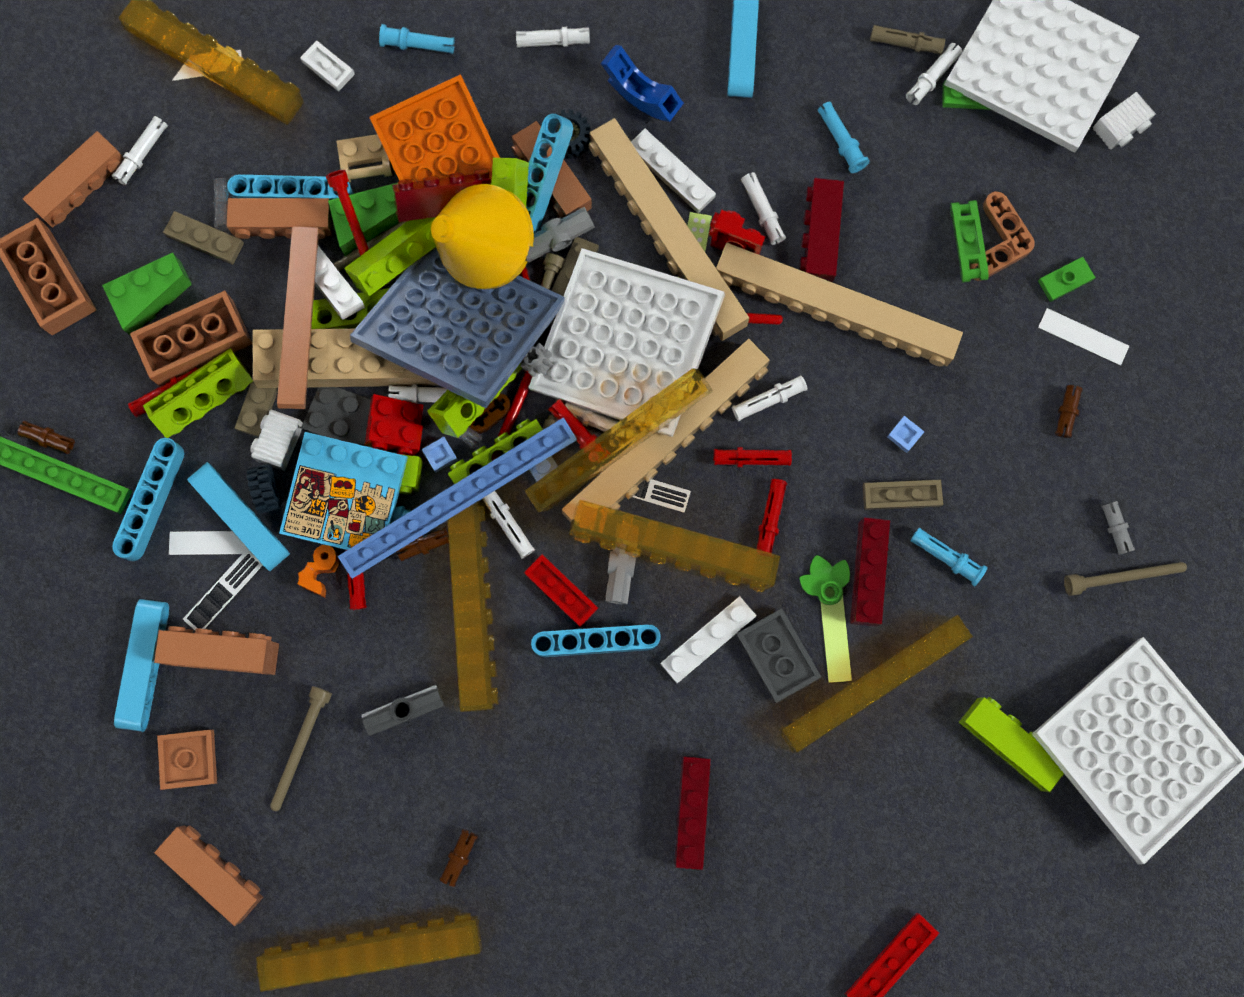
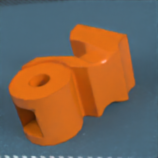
(325, 561)

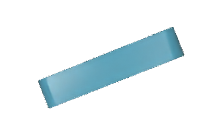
(743, 48)
(549, 165)
(280, 185)
(151, 512)
(238, 516)
(583, 635)
(139, 669)

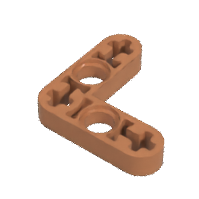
(1009, 245)

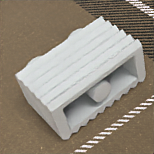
(1123, 121)
(276, 439)

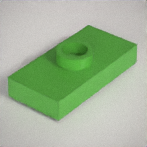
(1066, 279)

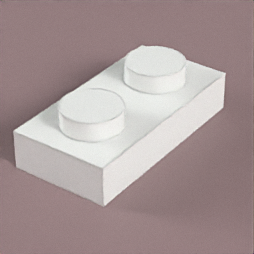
(327, 66)

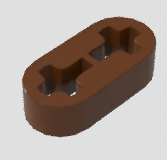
(494, 417)

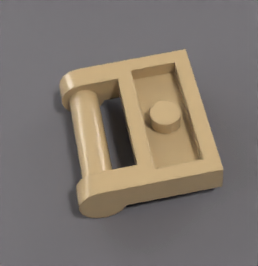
(363, 151)

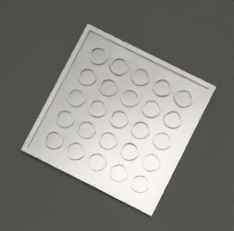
(1043, 65)
(625, 335)
(1140, 750)

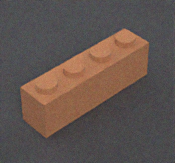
(74, 179)
(568, 192)
(277, 216)
(209, 874)

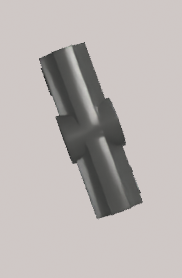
(387, 717)

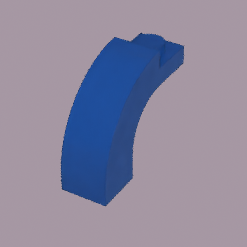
(645, 94)

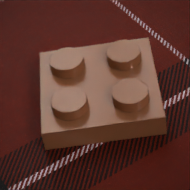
(187, 759)

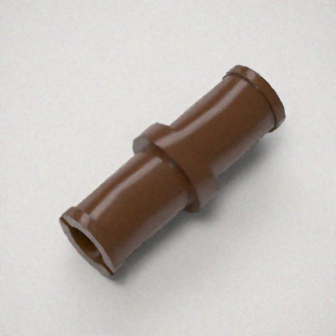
(1068, 411)
(46, 437)
(424, 544)
(458, 858)

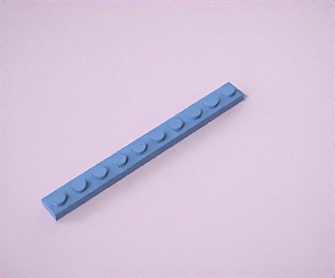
(457, 498)

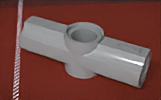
(559, 233)
(620, 572)

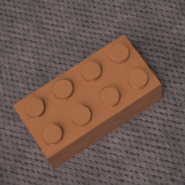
(45, 277)
(190, 338)
(215, 652)

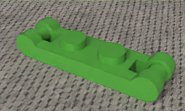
(969, 241)

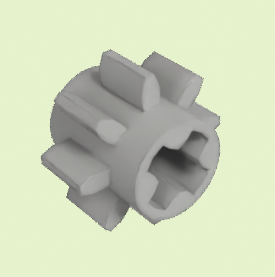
(537, 360)

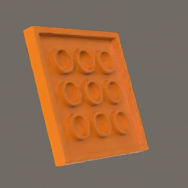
(435, 134)

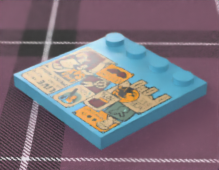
(341, 492)

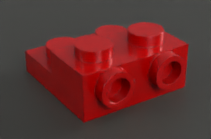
(728, 228)
(394, 425)

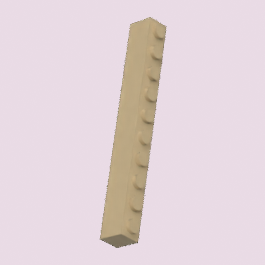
(663, 221)
(838, 305)
(640, 464)

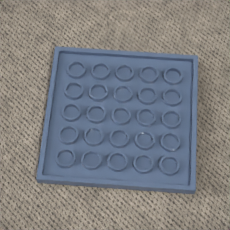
(455, 332)

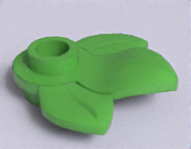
(825, 576)

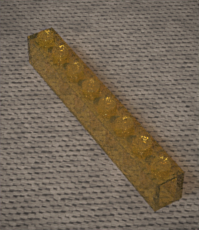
(212, 60)
(619, 440)
(674, 545)
(471, 610)
(875, 683)
(369, 953)

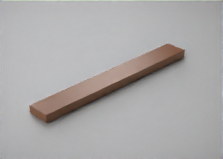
(298, 318)

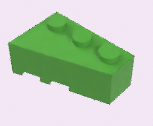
(374, 212)
(146, 291)

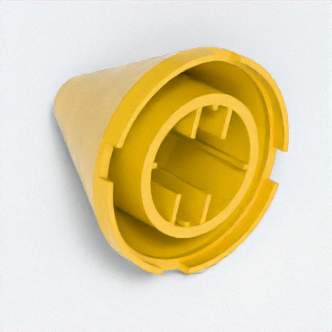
(483, 236)

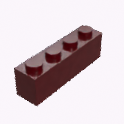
(431, 195)
(823, 228)
(870, 572)
(692, 813)

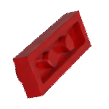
(561, 590)

